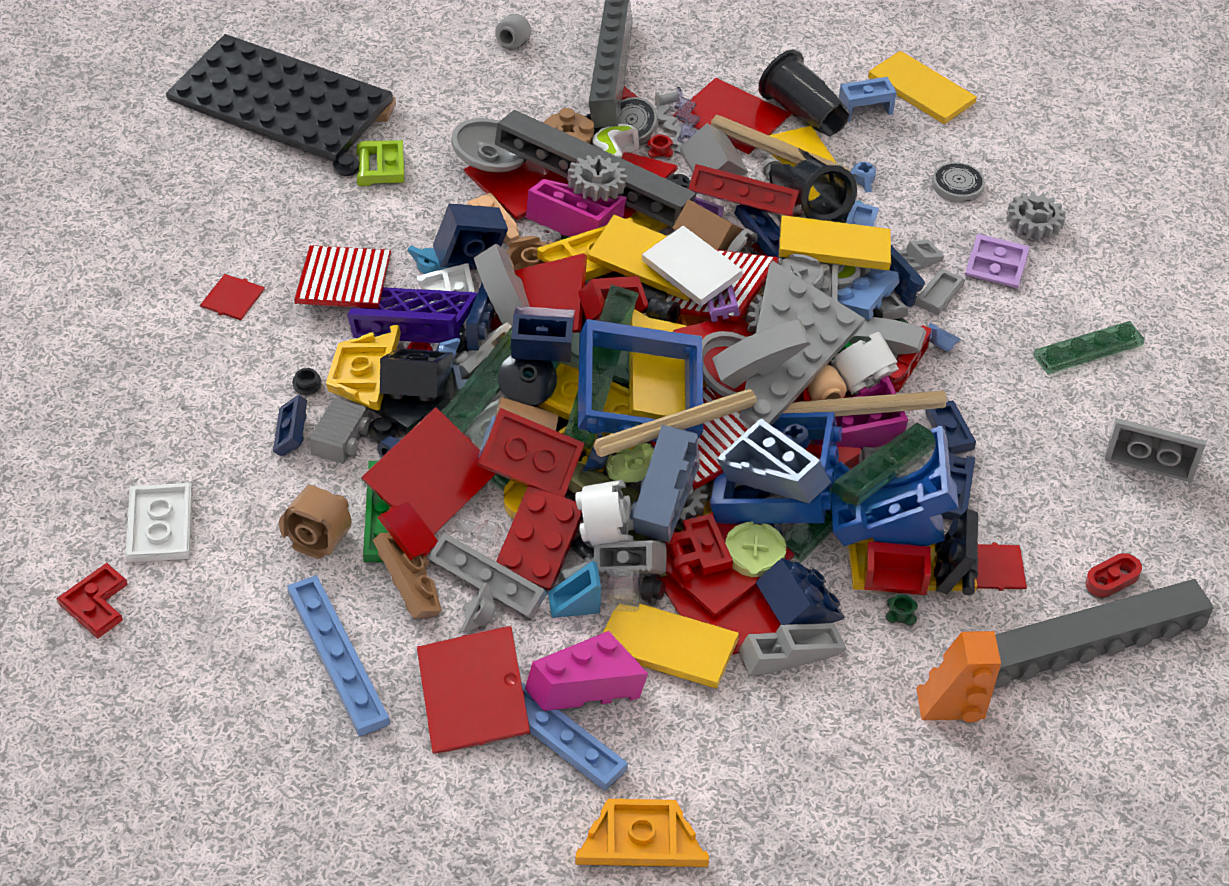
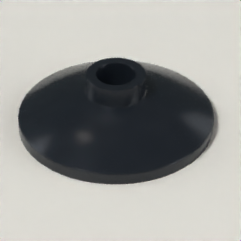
(525, 390)

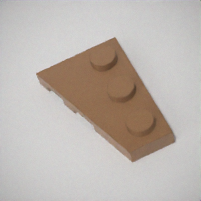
(409, 578)

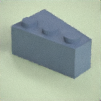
(773, 464)
(666, 483)

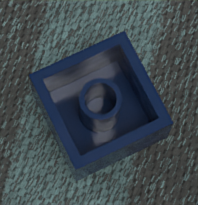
(467, 233)

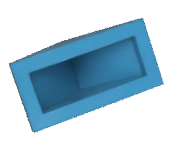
(577, 594)

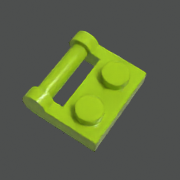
(389, 162)

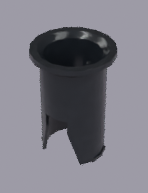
(803, 93)
(832, 182)

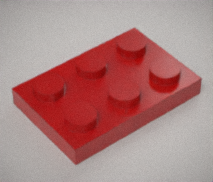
(530, 453)
(540, 537)

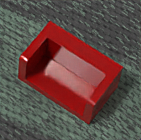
(596, 290)
(897, 568)

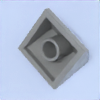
(714, 150)

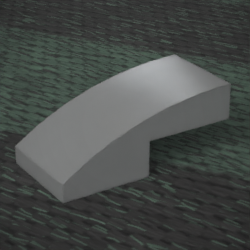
(921, 254)

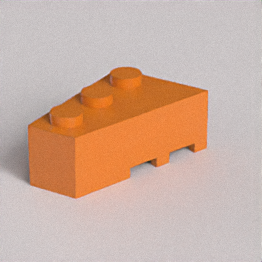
(963, 681)

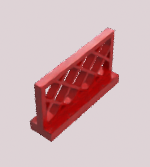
(745, 191)

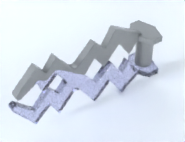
(685, 107)

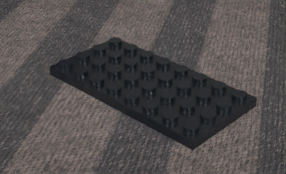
(280, 97)

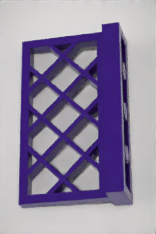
(419, 324)

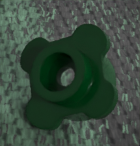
(904, 603)

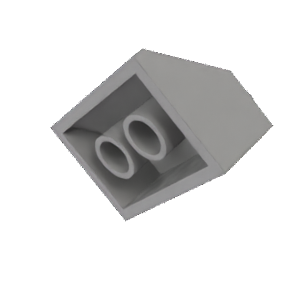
(1154, 450)

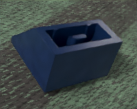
(542, 334)
(798, 594)

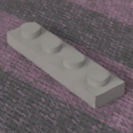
(479, 569)

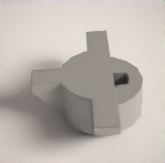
(479, 610)

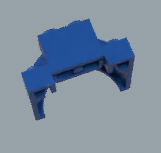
(903, 509)

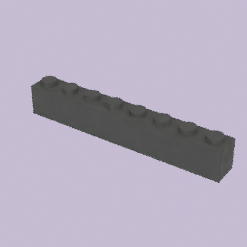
(610, 63)
(557, 150)
(1101, 630)

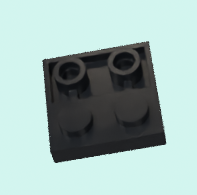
(958, 555)

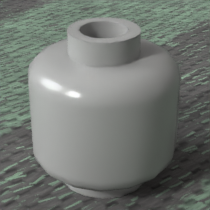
(513, 31)

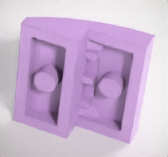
(997, 261)

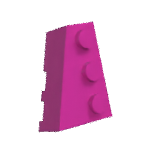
(568, 213)
(871, 429)
(586, 673)

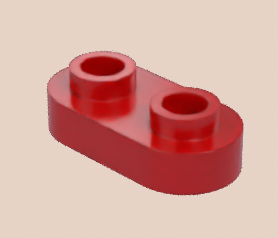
(1111, 576)

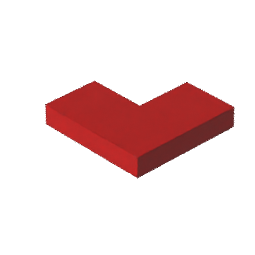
(88, 600)

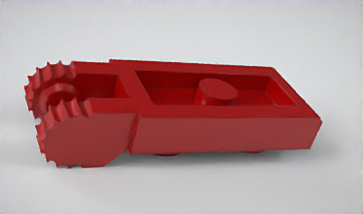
(908, 362)

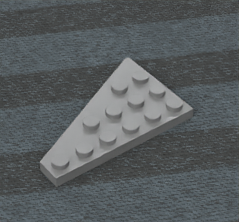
(828, 329)

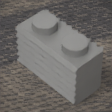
(339, 431)
(645, 556)

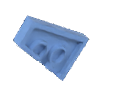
(867, 291)

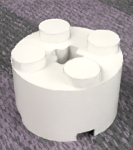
(865, 362)
(605, 513)

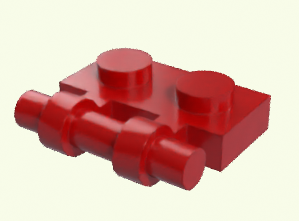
(707, 548)

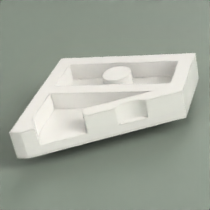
(449, 279)
(469, 360)

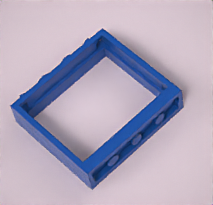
(640, 341)
(784, 510)

